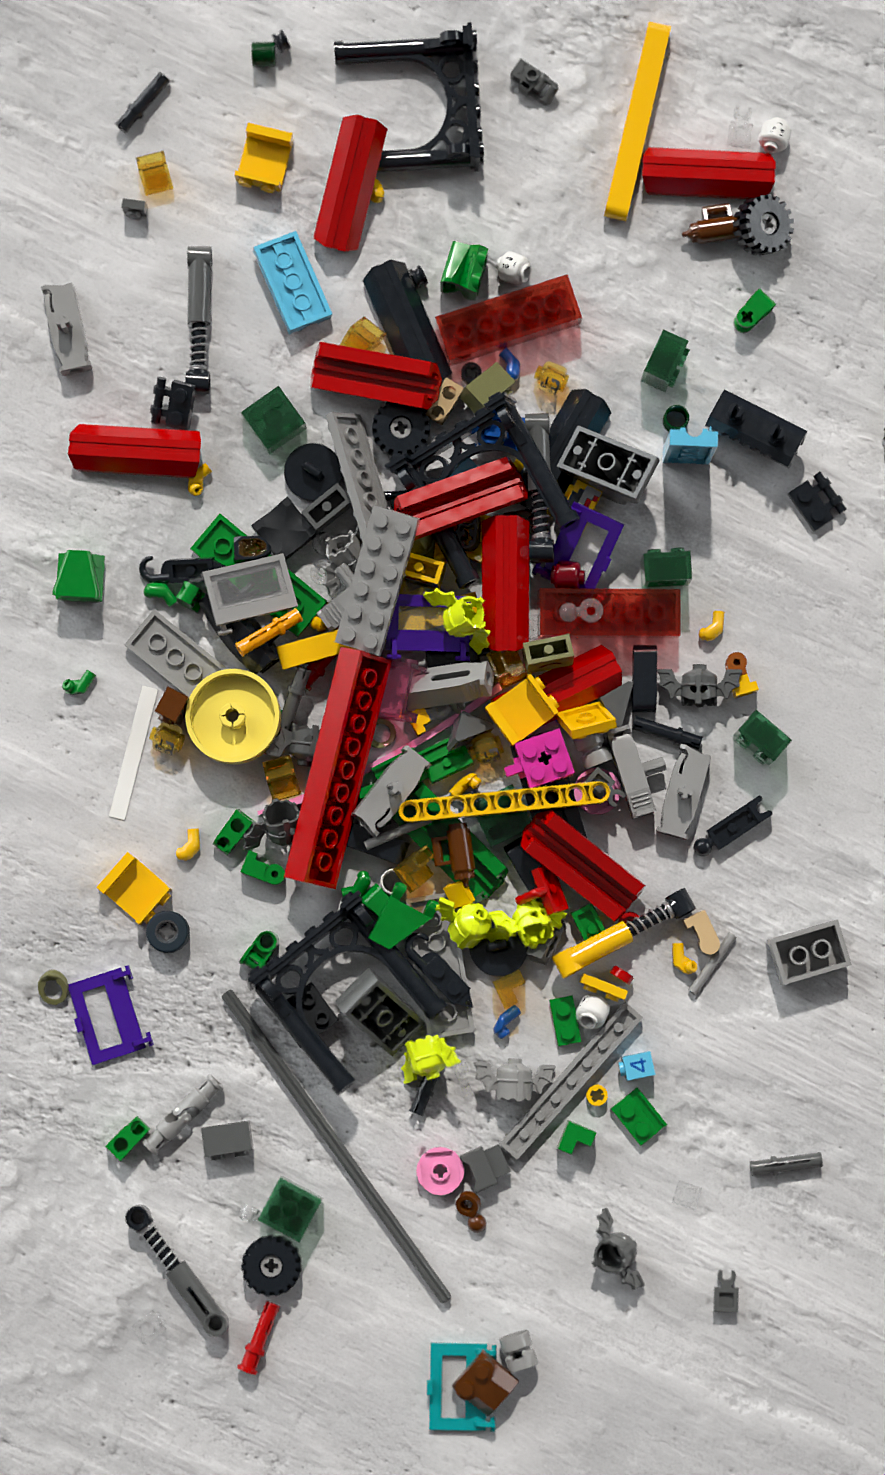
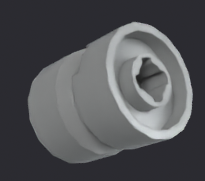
(593, 750)
(516, 1342)

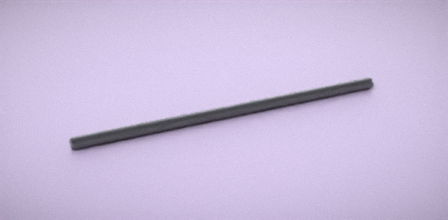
(336, 1146)

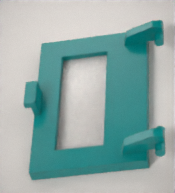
(446, 1408)

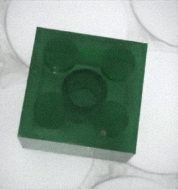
(666, 357)
(273, 420)
(666, 568)
(761, 738)
(501, 827)
(290, 1208)

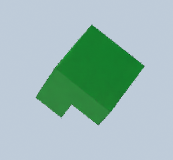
(572, 1133)

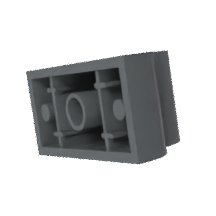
(608, 465)
(379, 1012)

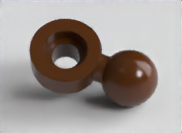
(476, 1221)

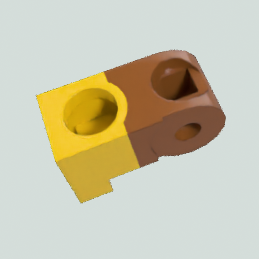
(738, 661)

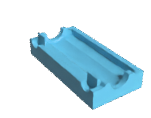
(292, 282)
(688, 449)

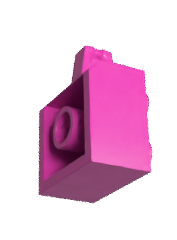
(530, 752)

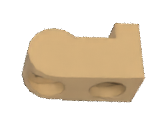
(448, 398)
(707, 938)

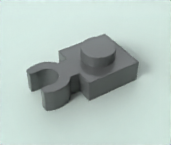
(599, 792)
(726, 1296)

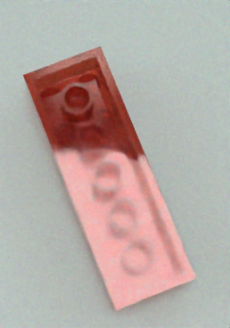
(508, 320)
(625, 613)

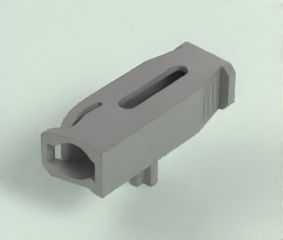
(66, 328)
(333, 611)
(450, 685)
(633, 772)
(390, 790)
(683, 793)

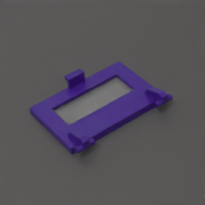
(586, 542)
(420, 627)
(107, 1016)

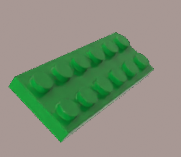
(218, 542)

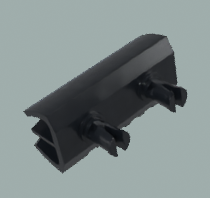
(756, 428)
(257, 660)

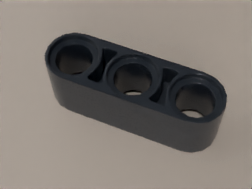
(644, 678)
(391, 851)
(523, 864)

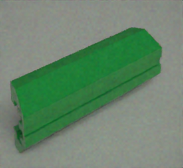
(488, 870)

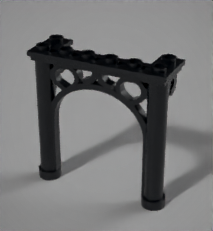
(450, 45)
(499, 406)
(295, 1022)

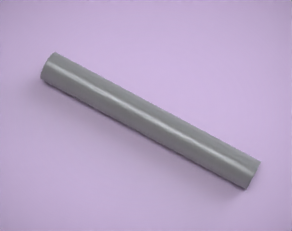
(394, 833)
(712, 963)

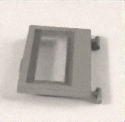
(249, 590)

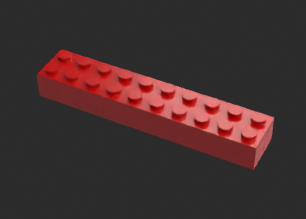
(338, 767)

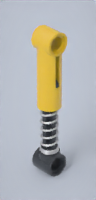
(621, 934)

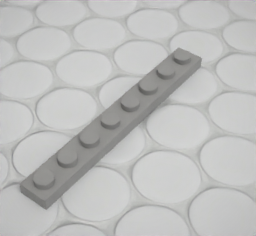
(571, 1080)

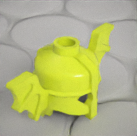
(460, 617)
(529, 922)
(469, 924)
(427, 1058)

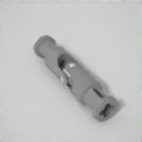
(171, 1125)

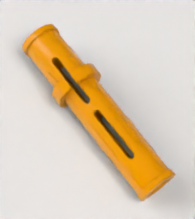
(277, 627)

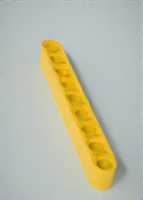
(637, 121)
(316, 647)
(515, 797)

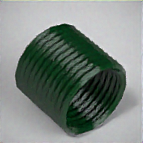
(263, 54)
(679, 408)

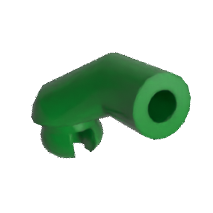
(160, 590)
(79, 686)
(362, 884)

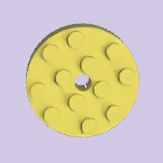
(218, 697)

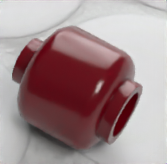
(567, 574)

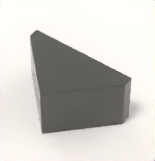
(617, 701)
(465, 729)

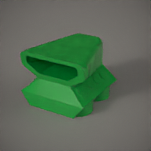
(464, 269)
(79, 577)

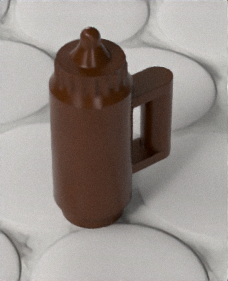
(712, 229)
(460, 852)

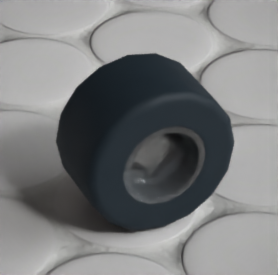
(167, 931)

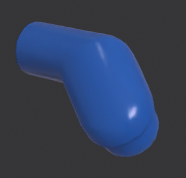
(512, 362)
(504, 1019)

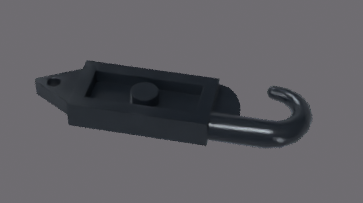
(439, 972)

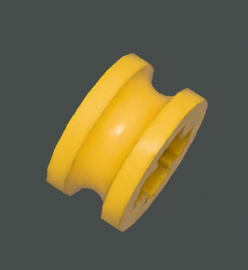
(598, 1102)

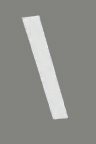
(133, 752)

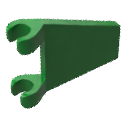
(399, 919)

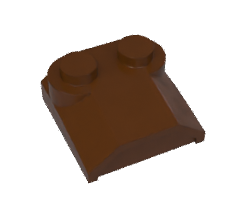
(485, 1383)

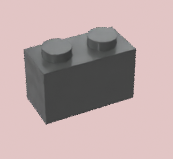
(327, 508)
(227, 1139)

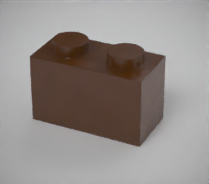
(172, 707)

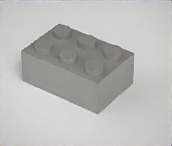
(809, 952)

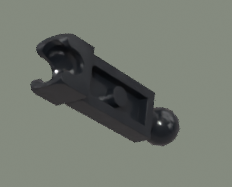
(731, 827)

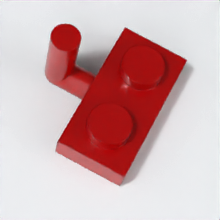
(548, 889)

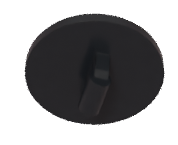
(312, 471)
(500, 956)

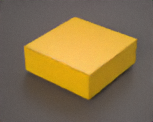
(459, 894)

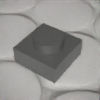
(134, 208)

